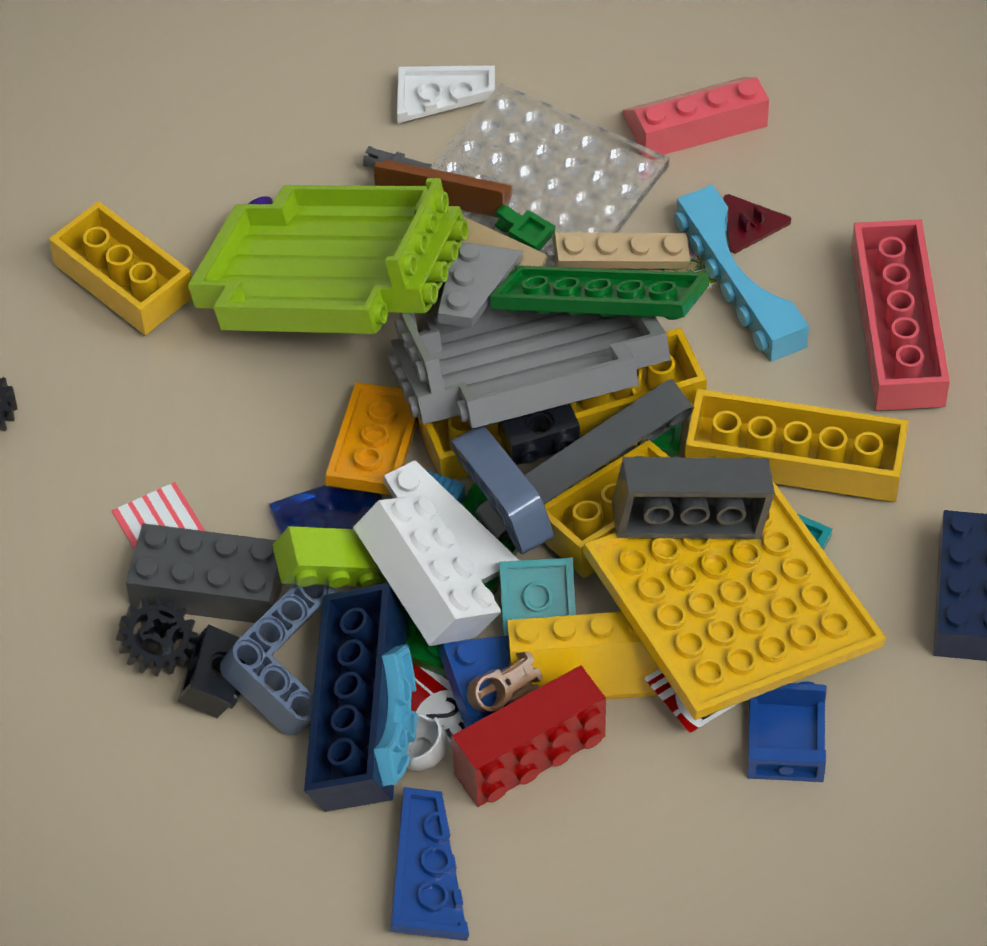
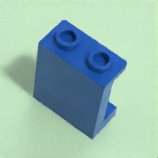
(788, 733)

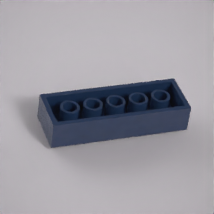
(352, 696)

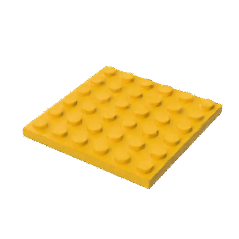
(736, 611)

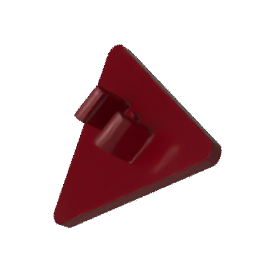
(751, 222)

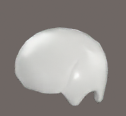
(429, 744)

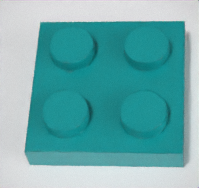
(536, 589)

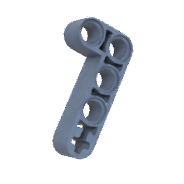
(504, 487)

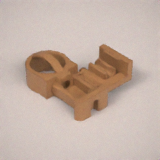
(518, 676)

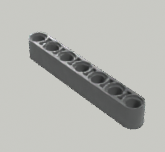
(603, 445)

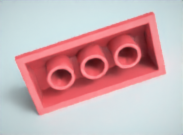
(699, 115)

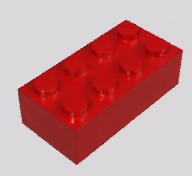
(529, 736)

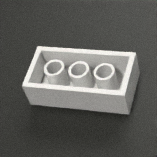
(427, 569)

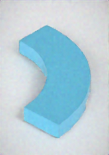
(400, 721)

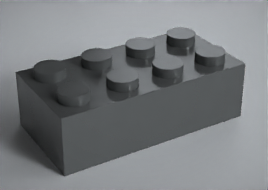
(692, 497)
(204, 572)

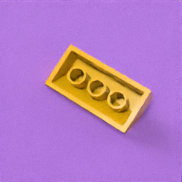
(597, 641)

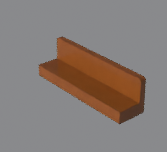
(464, 191)

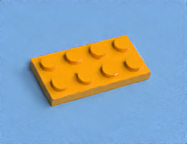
(371, 439)

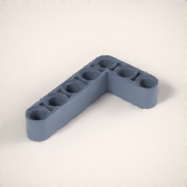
(263, 668)

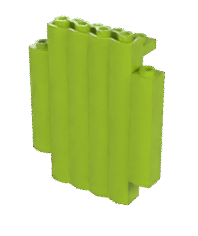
(330, 258)

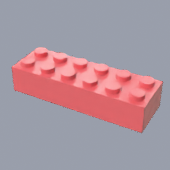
(899, 315)

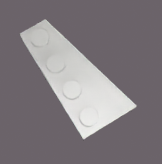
(471, 536)

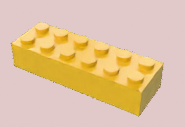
(803, 443)

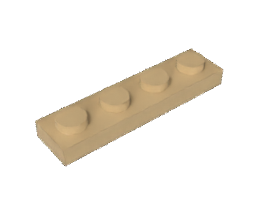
(621, 250)

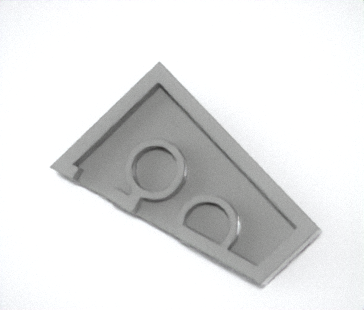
(473, 280)

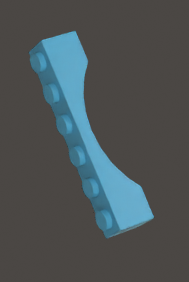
(772, 320)

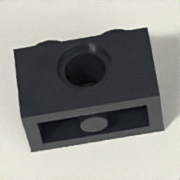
(526, 446)
(200, 685)

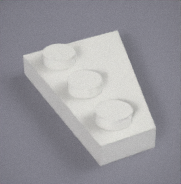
(441, 88)

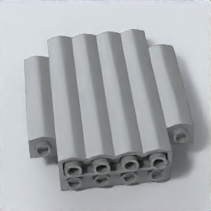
(519, 362)

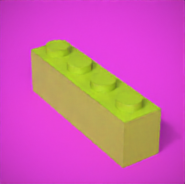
(325, 558)

